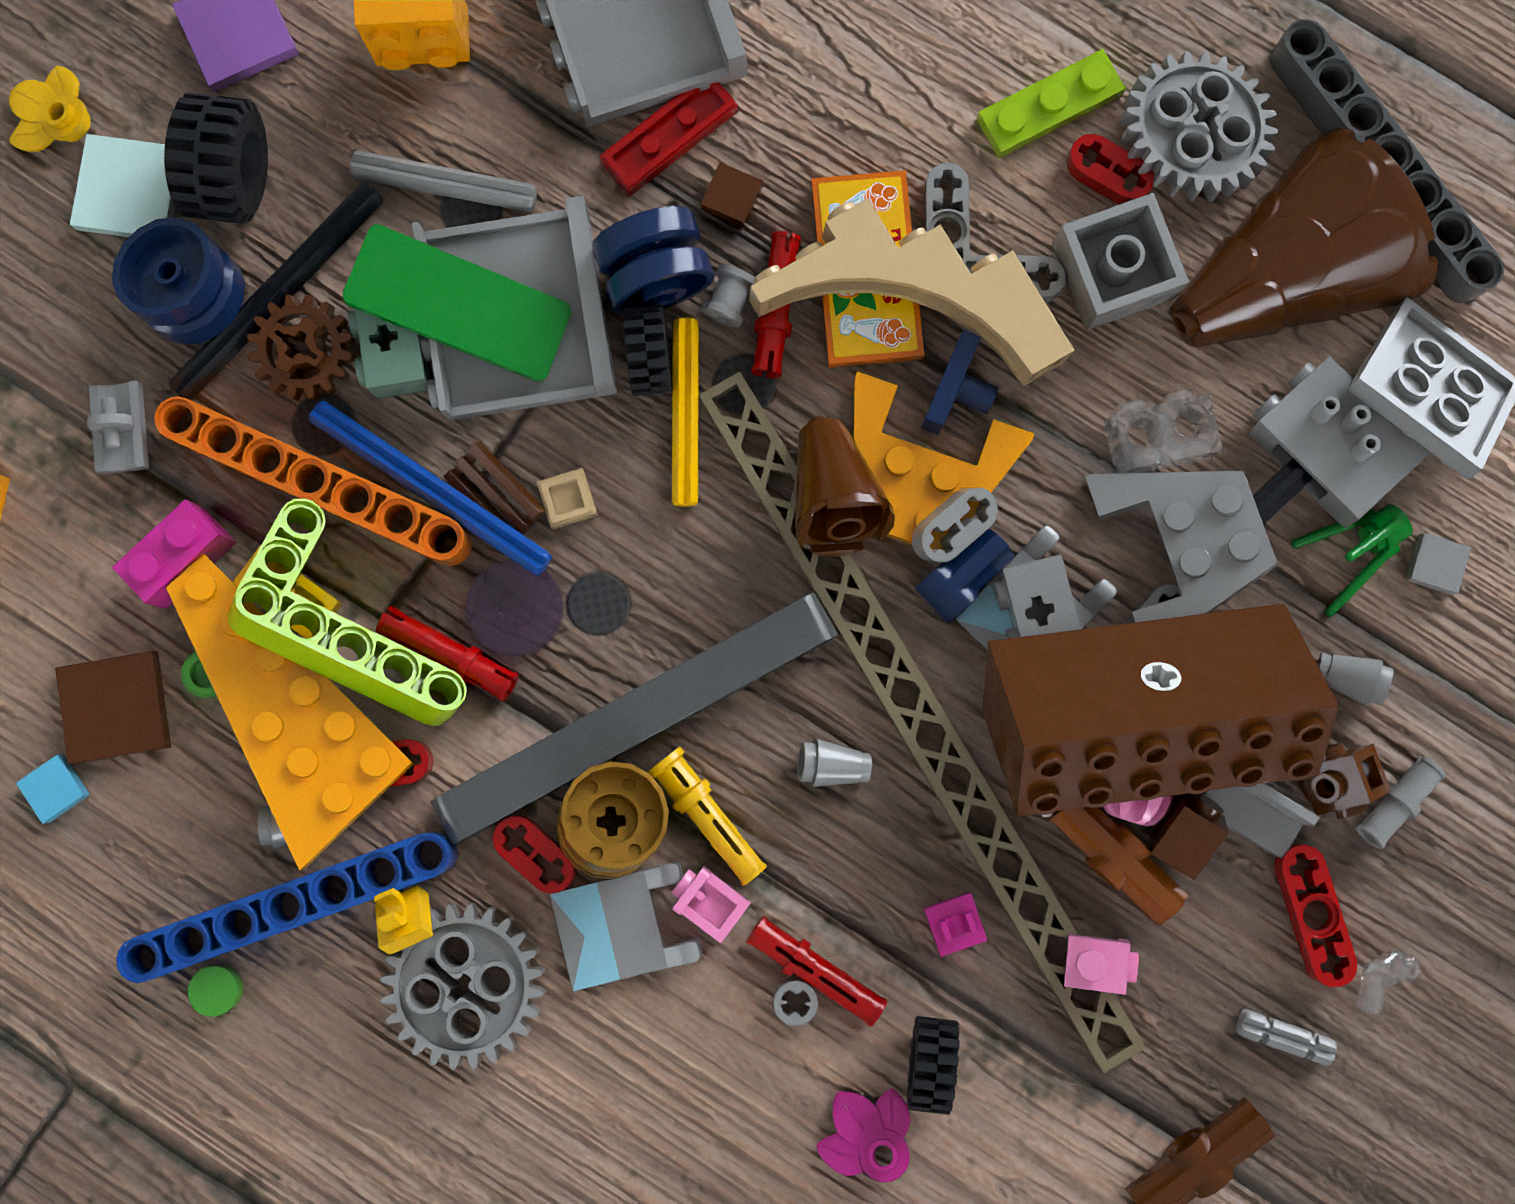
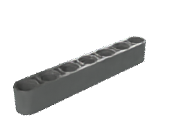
(1357, 101)

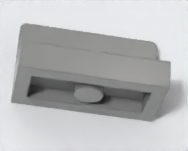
(1263, 816)

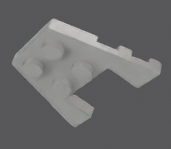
(1206, 530)

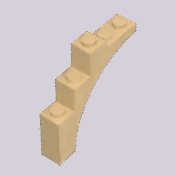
(926, 269)

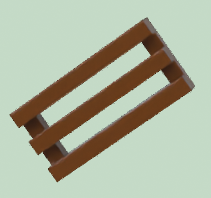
(460, 482)

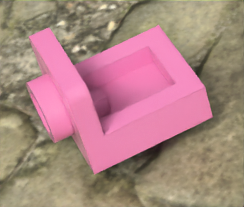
(709, 902)
(1100, 964)

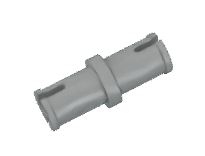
(1401, 802)

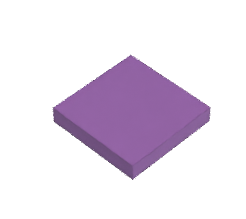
(234, 37)

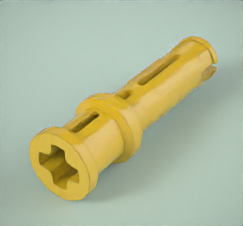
(687, 791)

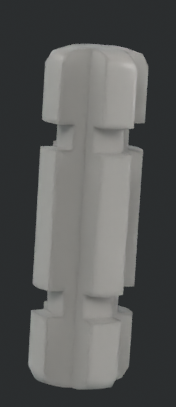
(1286, 1037)

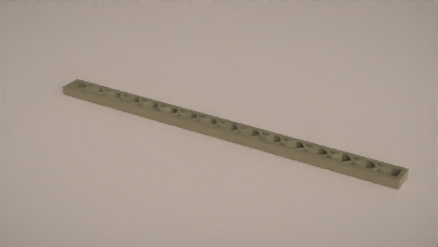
(950, 737)

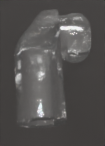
(1380, 975)

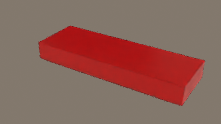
(667, 136)

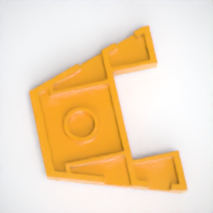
(918, 477)

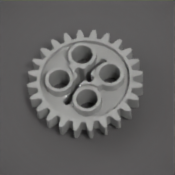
(1198, 126)
(437, 1023)

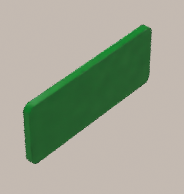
(456, 303)

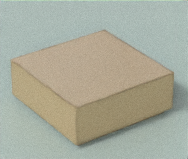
(567, 498)

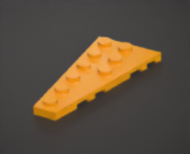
(298, 731)

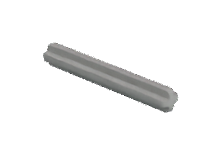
(443, 181)

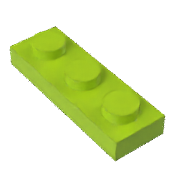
(1050, 103)

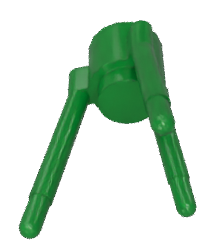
(1379, 533)

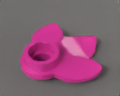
(862, 1130)

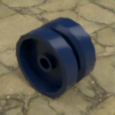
(653, 259)
(178, 281)

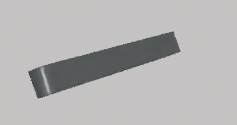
(634, 718)

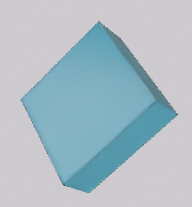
(53, 789)

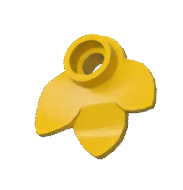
(48, 111)

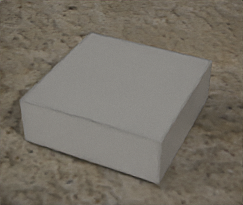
(1438, 563)

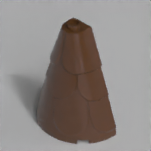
(1322, 244)

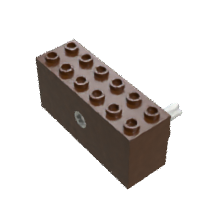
(1155, 709)

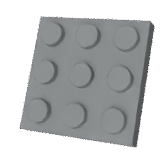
(1436, 388)

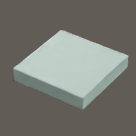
(120, 186)

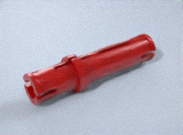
(774, 326)
(438, 647)
(817, 971)

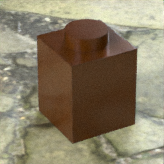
(1189, 834)

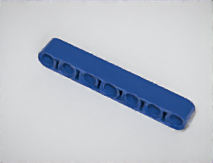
(266, 913)

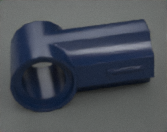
(957, 582)

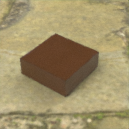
(731, 194)

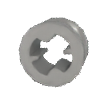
(794, 1018)

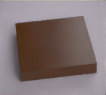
(113, 707)

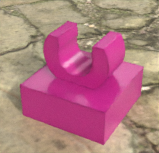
(955, 924)

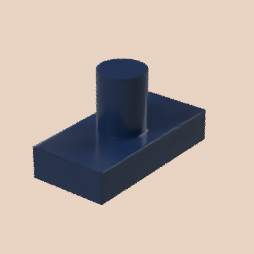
(959, 386)

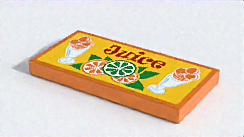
(868, 325)

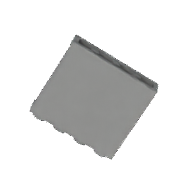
(640, 51)
(554, 257)

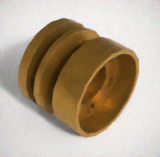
(630, 799)

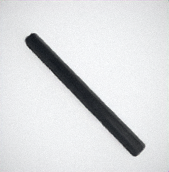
(284, 281)

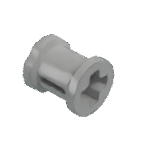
(728, 296)

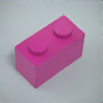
(171, 550)

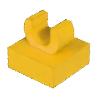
(402, 918)

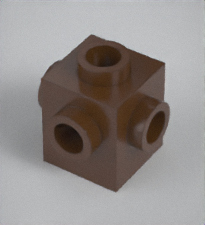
(1346, 781)

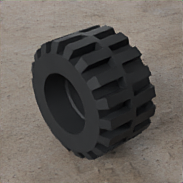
(216, 158)

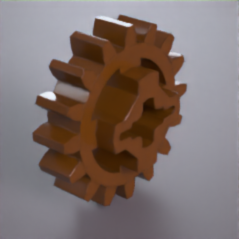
(290, 362)

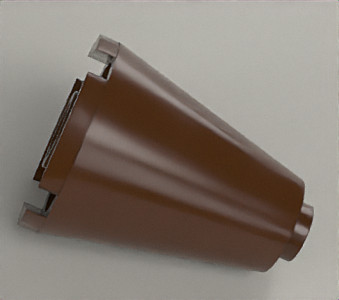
(837, 492)

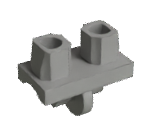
(118, 427)

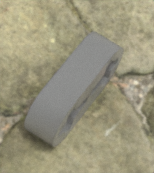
(960, 533)

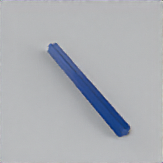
(430, 488)

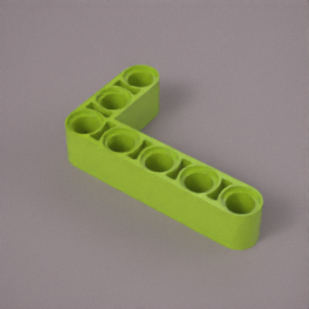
(332, 630)

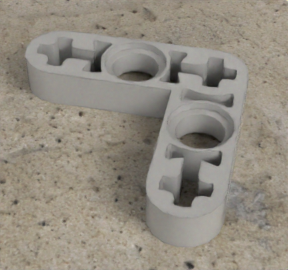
(960, 200)

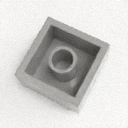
(1119, 261)

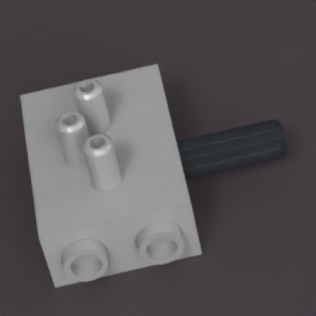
(1330, 446)

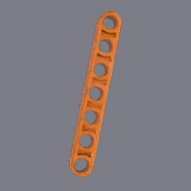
(295, 468)

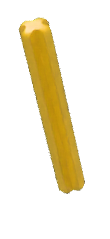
(685, 412)

